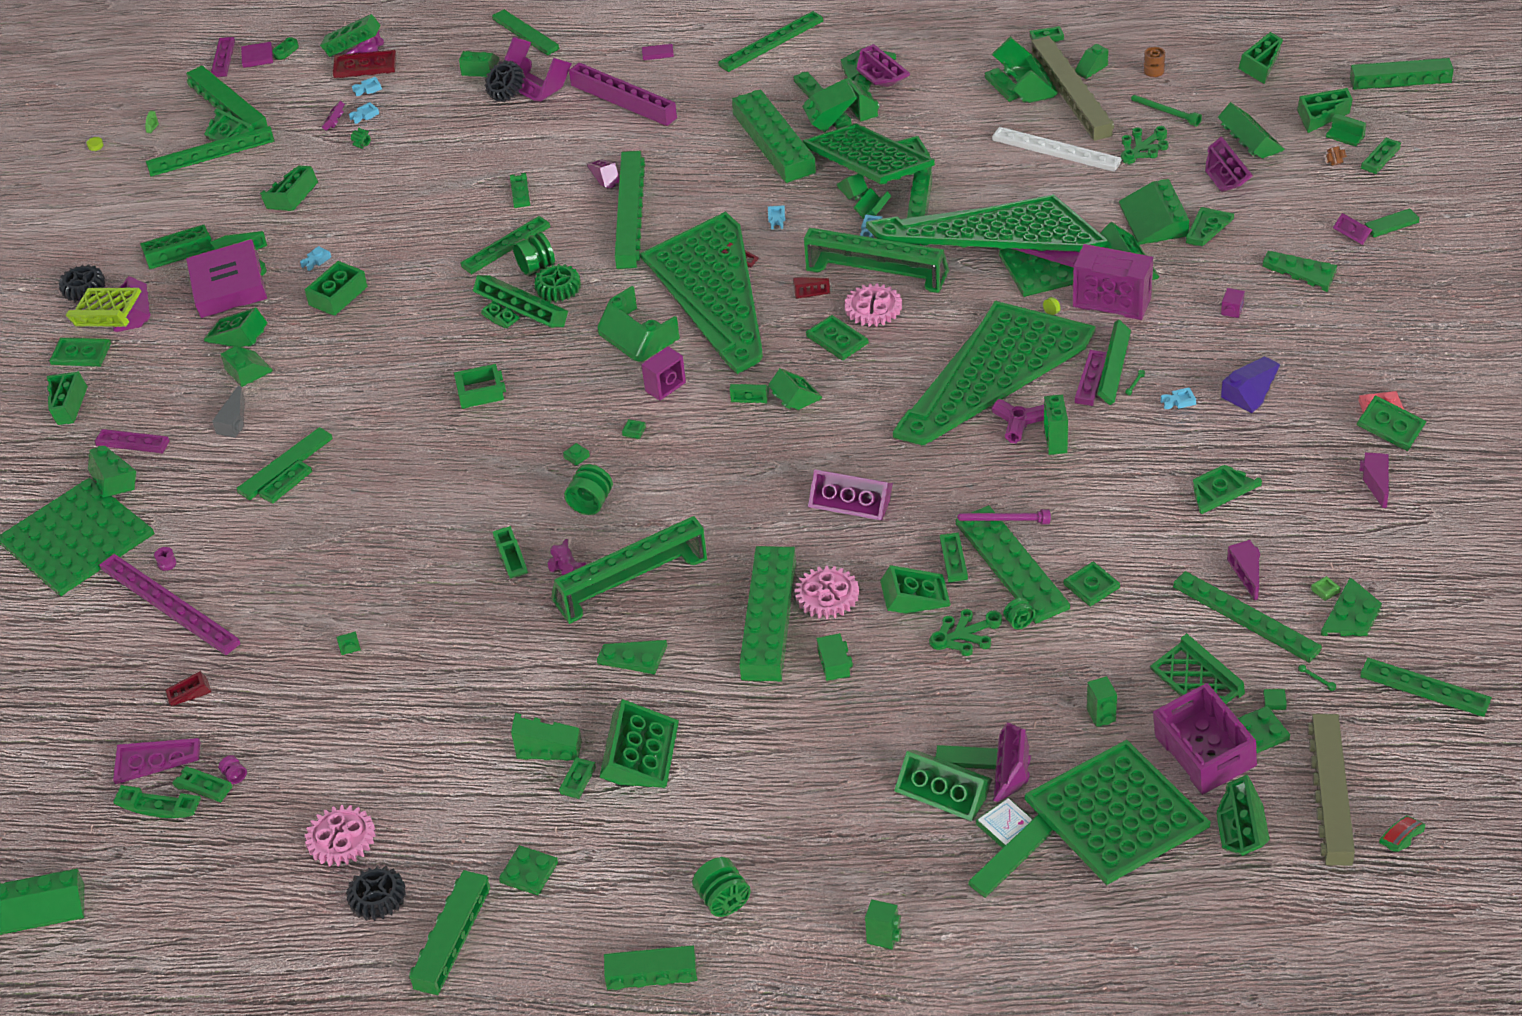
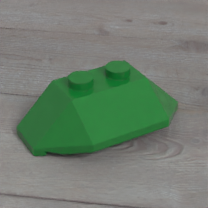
(1242, 818)

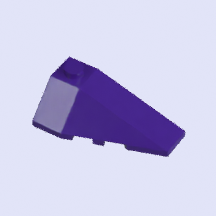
(1249, 384)

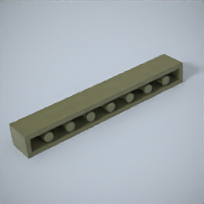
(1331, 790)

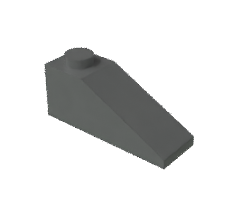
(231, 416)

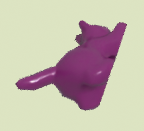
(369, 45)
(563, 559)

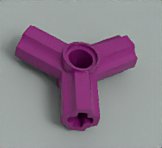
(1017, 417)

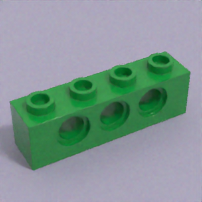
(350, 35)

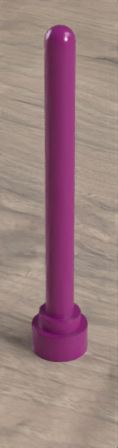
(1042, 517)

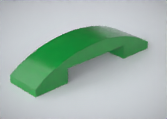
(156, 805)

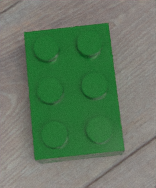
(336, 288)

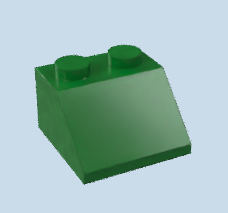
(477, 63)
(864, 106)
(244, 365)
(793, 390)

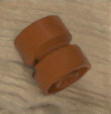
(1154, 61)

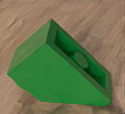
(1092, 61)
(853, 186)

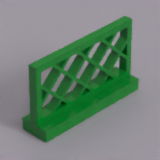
(173, 252)
(1206, 661)

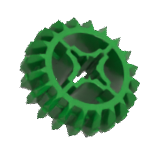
(557, 283)

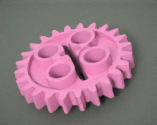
(860, 303)
(826, 592)
(340, 835)

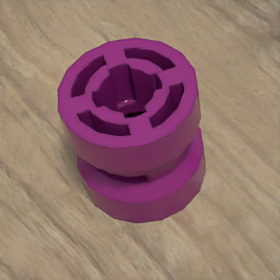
(232, 769)

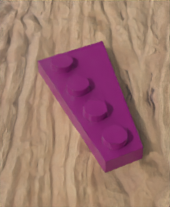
(147, 758)

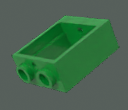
(481, 395)
(1055, 424)

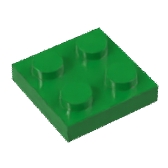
(1265, 728)
(528, 870)

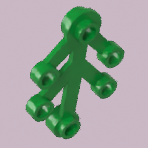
(1130, 155)
(940, 639)

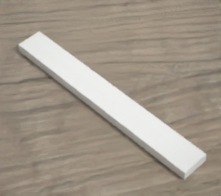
(1057, 149)

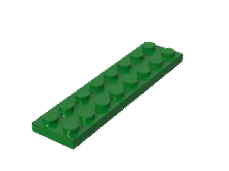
(1014, 565)

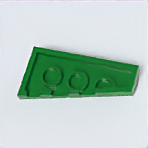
(1306, 269)

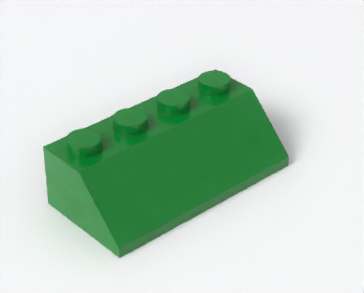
(1249, 132)
(1124, 241)
(942, 784)
(41, 901)

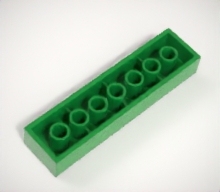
(773, 136)
(768, 614)

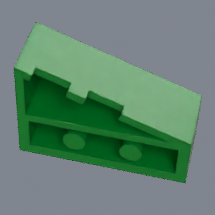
(291, 190)

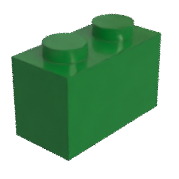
(833, 657)
(1101, 701)
(882, 924)

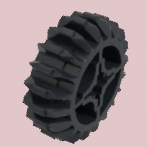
(504, 81)
(77, 281)
(376, 899)

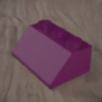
(140, 311)

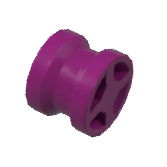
(165, 558)

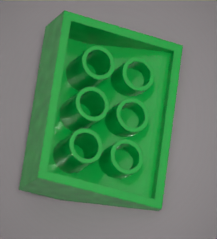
(1155, 213)
(639, 746)

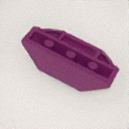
(880, 67)
(1225, 166)
(1011, 761)

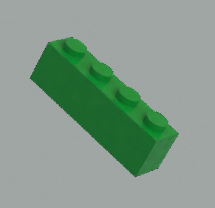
(650, 967)

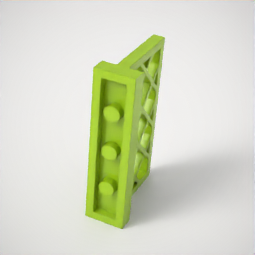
(102, 316)

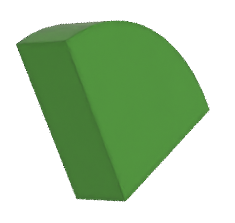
(151, 122)

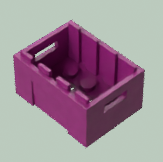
(1112, 281)
(1221, 733)

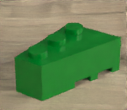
(1261, 57)
(1320, 107)
(65, 396)
(110, 472)
(545, 741)

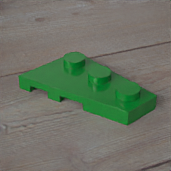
(1207, 225)
(633, 656)

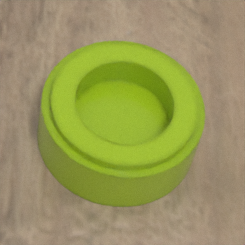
(94, 143)
(1051, 306)

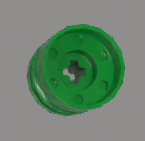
(533, 253)
(588, 489)
(721, 886)

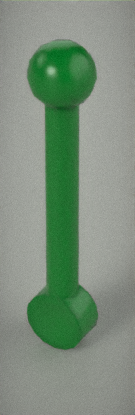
(1141, 373)
(1330, 685)

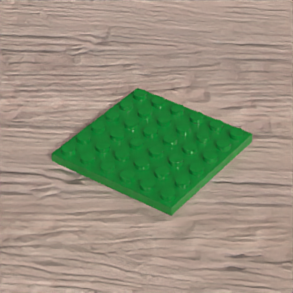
(74, 536)
(1117, 811)

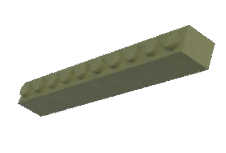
(1072, 88)

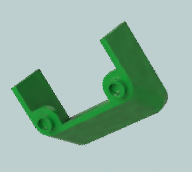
(1032, 80)
(630, 336)

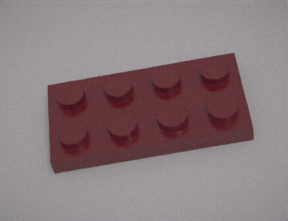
(364, 64)

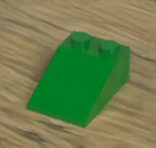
(829, 104)
(238, 329)
(913, 590)

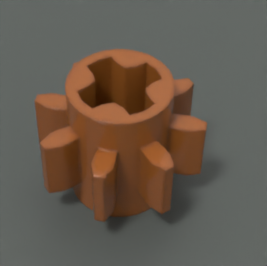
(1335, 156)

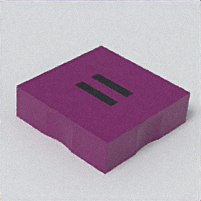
(226, 278)

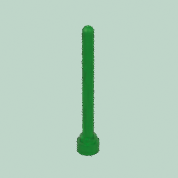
(1193, 118)

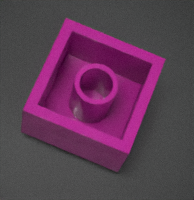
(663, 373)

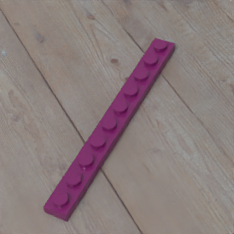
(170, 604)

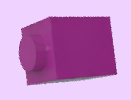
(1232, 302)

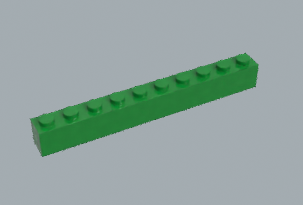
(629, 210)

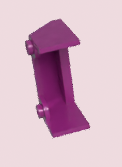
(534, 86)

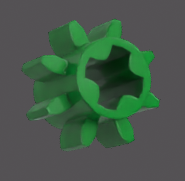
(360, 138)

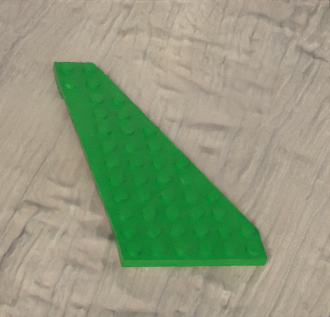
(1024, 224)
(712, 287)
(996, 360)

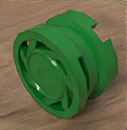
(1019, 613)

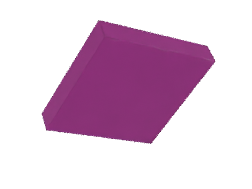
(257, 54)

